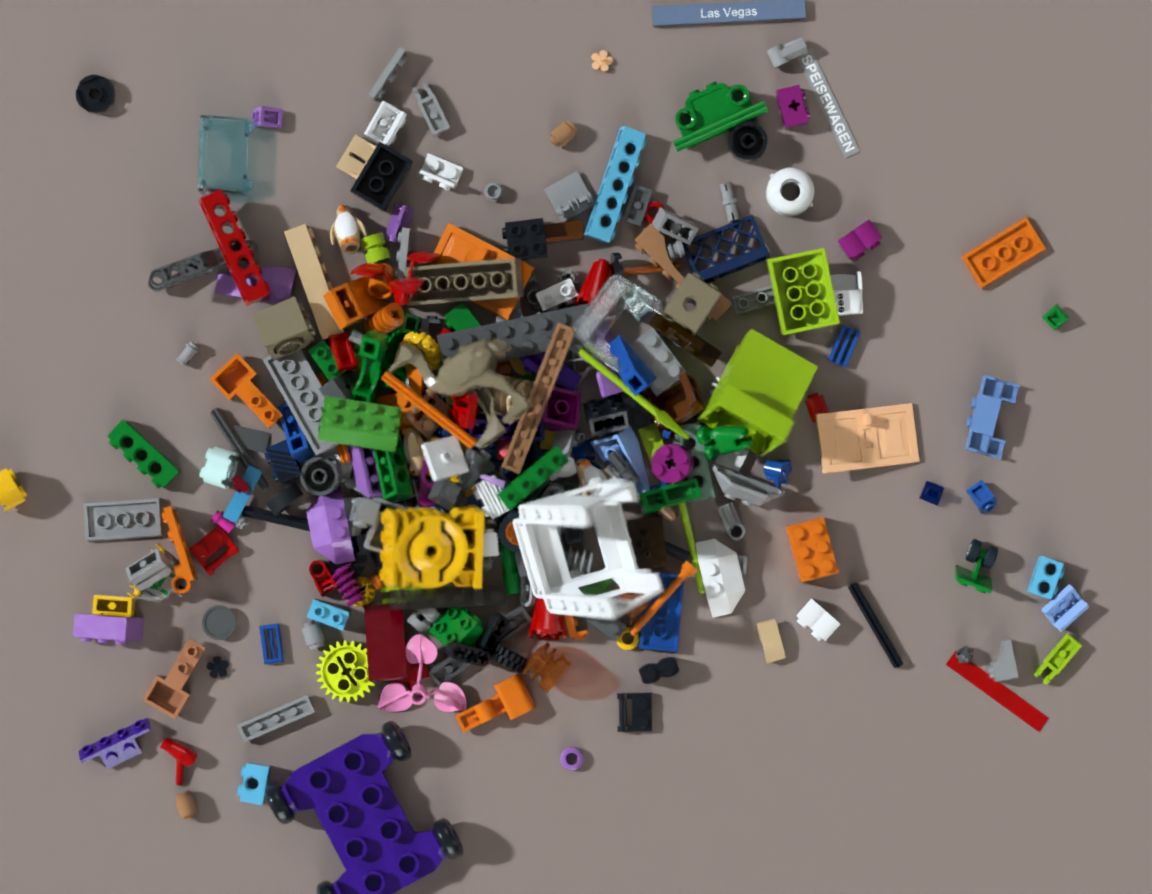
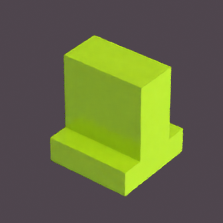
(759, 391)

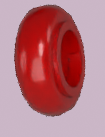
(652, 204)

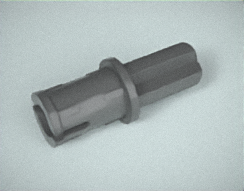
(622, 467)

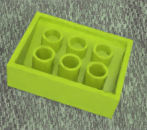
(802, 291)

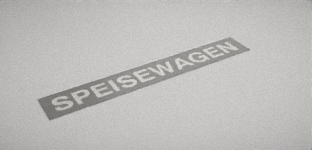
(828, 104)

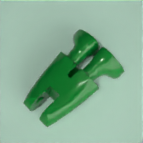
(723, 440)

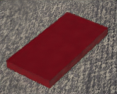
(385, 643)

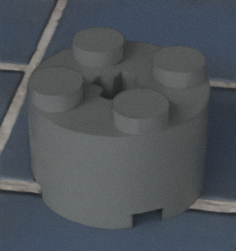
(330, 481)

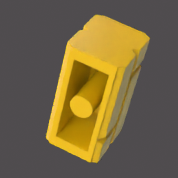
(113, 605)

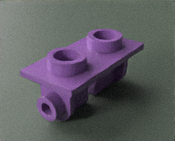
(400, 218)

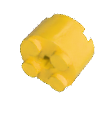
(10, 493)

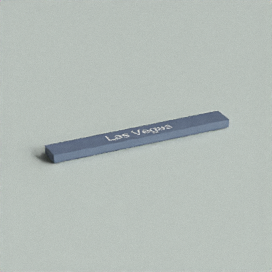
(728, 12)

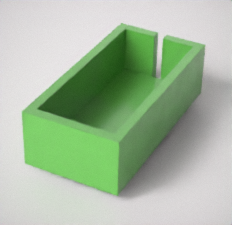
(359, 423)

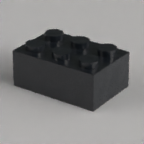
(382, 177)

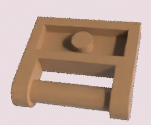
(426, 425)

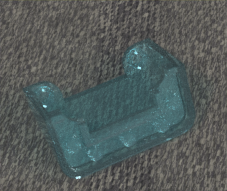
(224, 155)

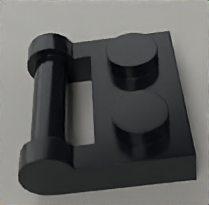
(640, 712)

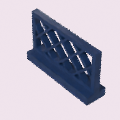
(736, 263)

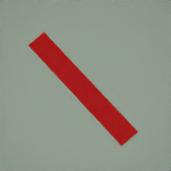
(998, 692)

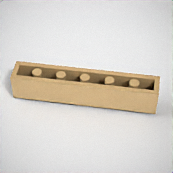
(312, 277)

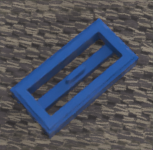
(850, 331)
(279, 644)

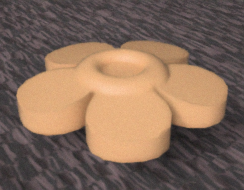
(601, 61)

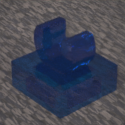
(931, 493)

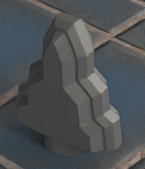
(478, 464)

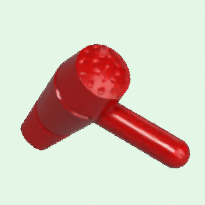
(183, 755)

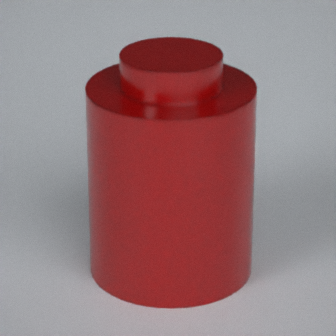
(816, 405)

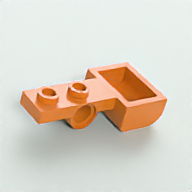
(236, 379)
(511, 698)

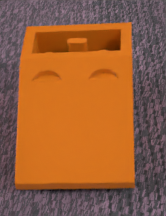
(352, 302)

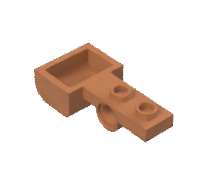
(168, 692)

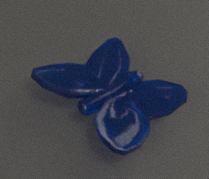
(585, 452)

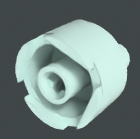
(219, 467)

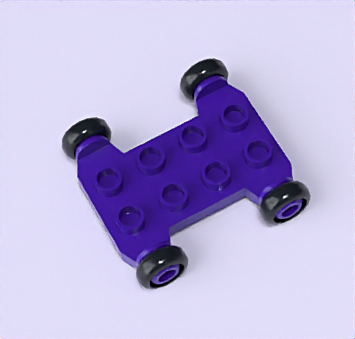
(365, 815)

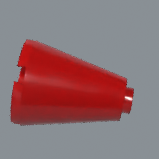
(596, 278)
(546, 624)

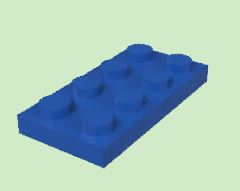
(663, 628)

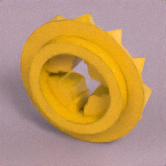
(370, 591)

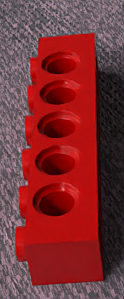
(249, 293)

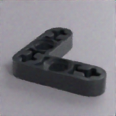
(482, 648)

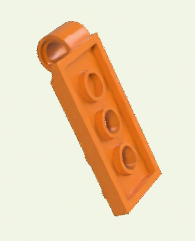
(186, 568)

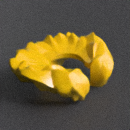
(425, 343)

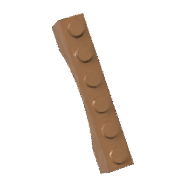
(653, 244)

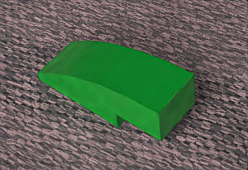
(669, 496)

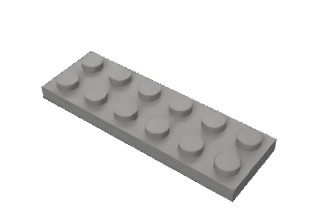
(302, 394)

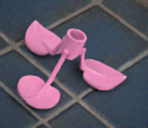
(396, 698)

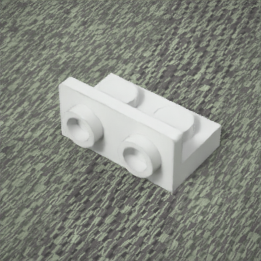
(441, 172)

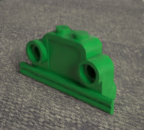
(714, 113)

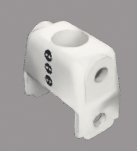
(848, 293)

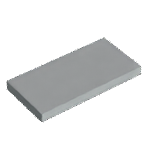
(123, 519)

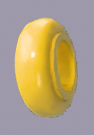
(621, 644)

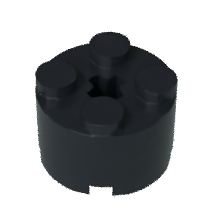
(739, 149)

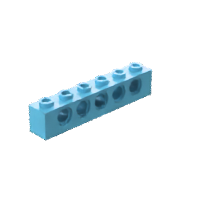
(637, 141)

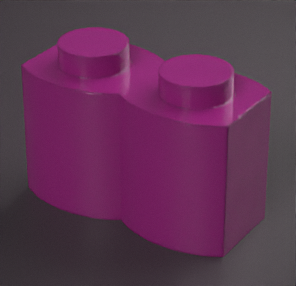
(859, 240)

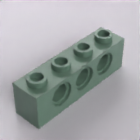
(698, 451)

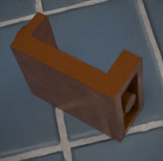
(680, 401)

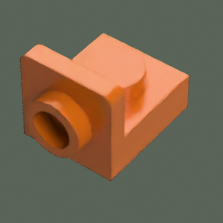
(572, 623)

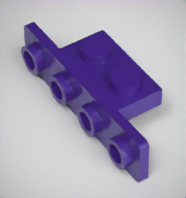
(566, 378)
(117, 746)

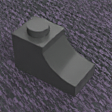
(447, 495)

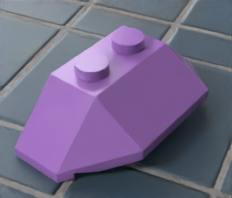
(365, 471)
(330, 527)

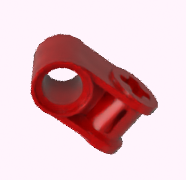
(323, 578)

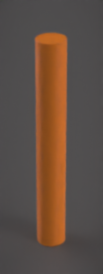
(646, 269)

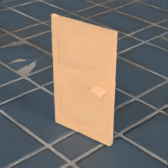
(867, 438)

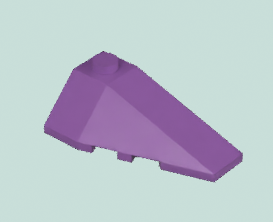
(280, 281)

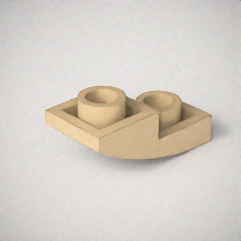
(771, 640)

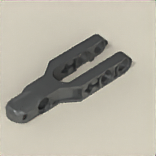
(204, 261)

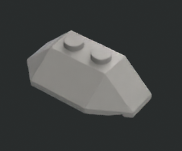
(744, 487)

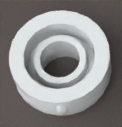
(787, 207)

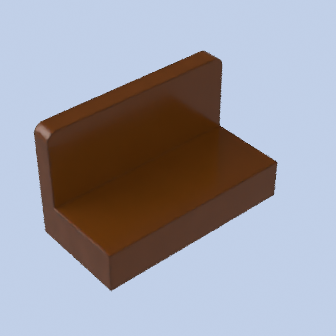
(564, 232)

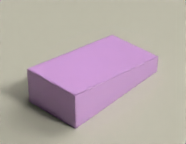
(497, 482)

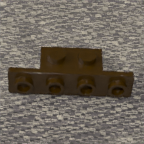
(691, 343)

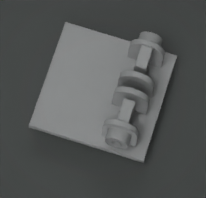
(569, 196)

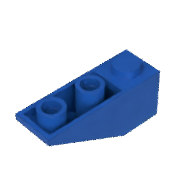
(633, 370)

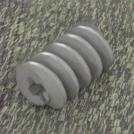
(576, 559)

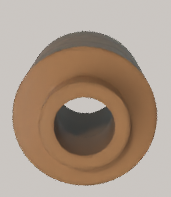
(563, 134)
(186, 805)

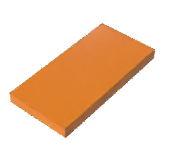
(1003, 252)

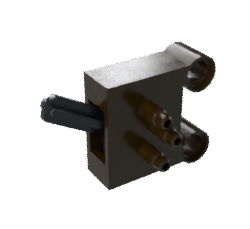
(649, 543)

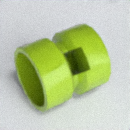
(375, 248)

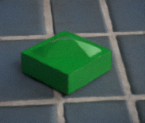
(1055, 317)

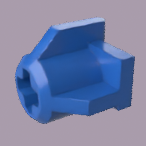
(777, 471)

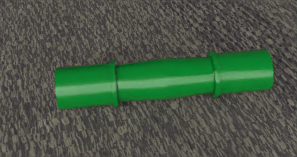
(509, 566)

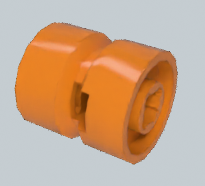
(378, 285)

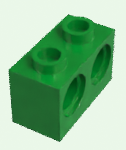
(324, 358)

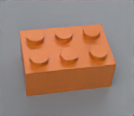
(811, 549)

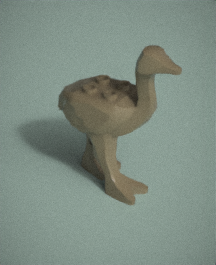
(470, 373)

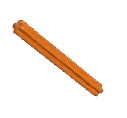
(429, 410)

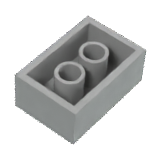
(659, 360)

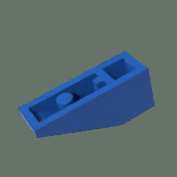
(296, 440)

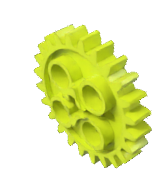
(331, 680)

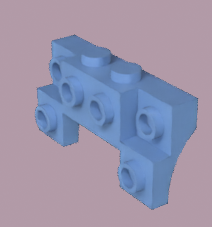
(985, 415)

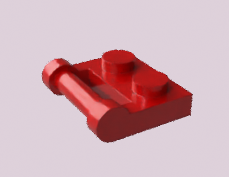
(461, 415)
(210, 545)

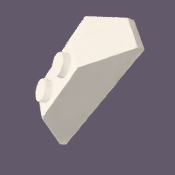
(720, 576)

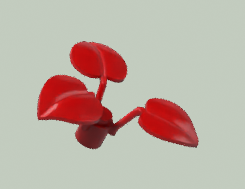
(400, 287)

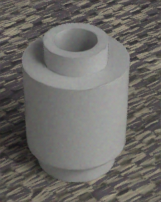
(313, 634)

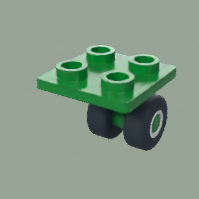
(973, 578)

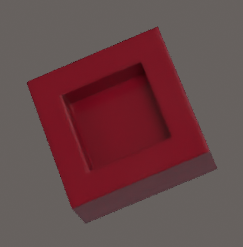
(240, 485)

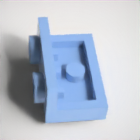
(1064, 608)

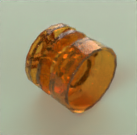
(547, 667)

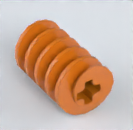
(385, 319)

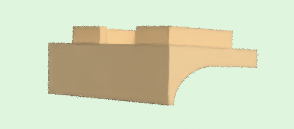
(360, 148)

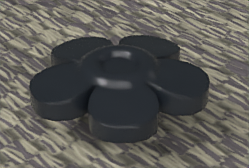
(217, 667)

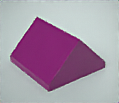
(562, 410)

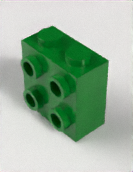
(457, 625)

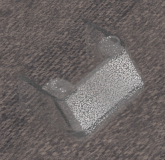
(604, 310)

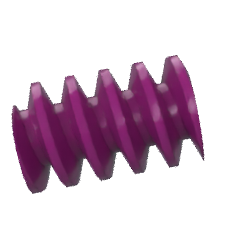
(348, 585)

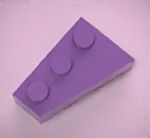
(108, 628)

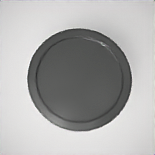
(219, 622)

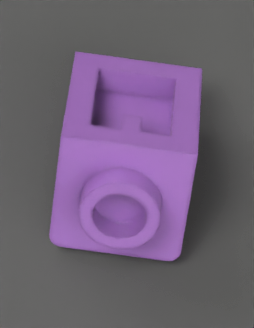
(267, 117)

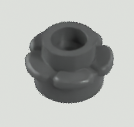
(964, 654)

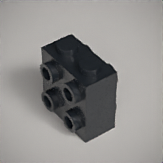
(525, 239)
(606, 415)

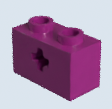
(789, 116)

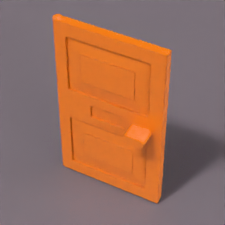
(461, 247)

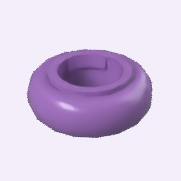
(565, 752)

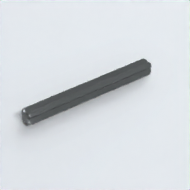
(237, 446)

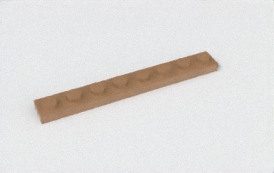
(538, 397)

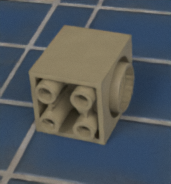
(697, 293)
(285, 328)

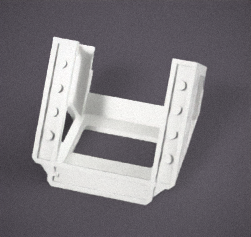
(547, 563)

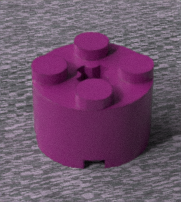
(661, 463)

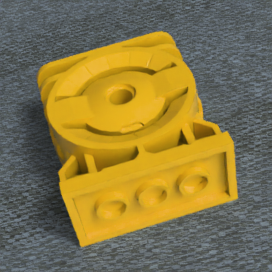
(439, 566)

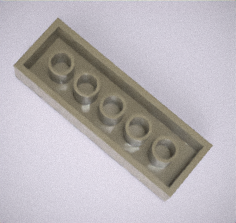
(468, 281)

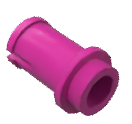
(224, 523)

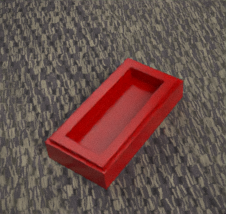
(342, 352)

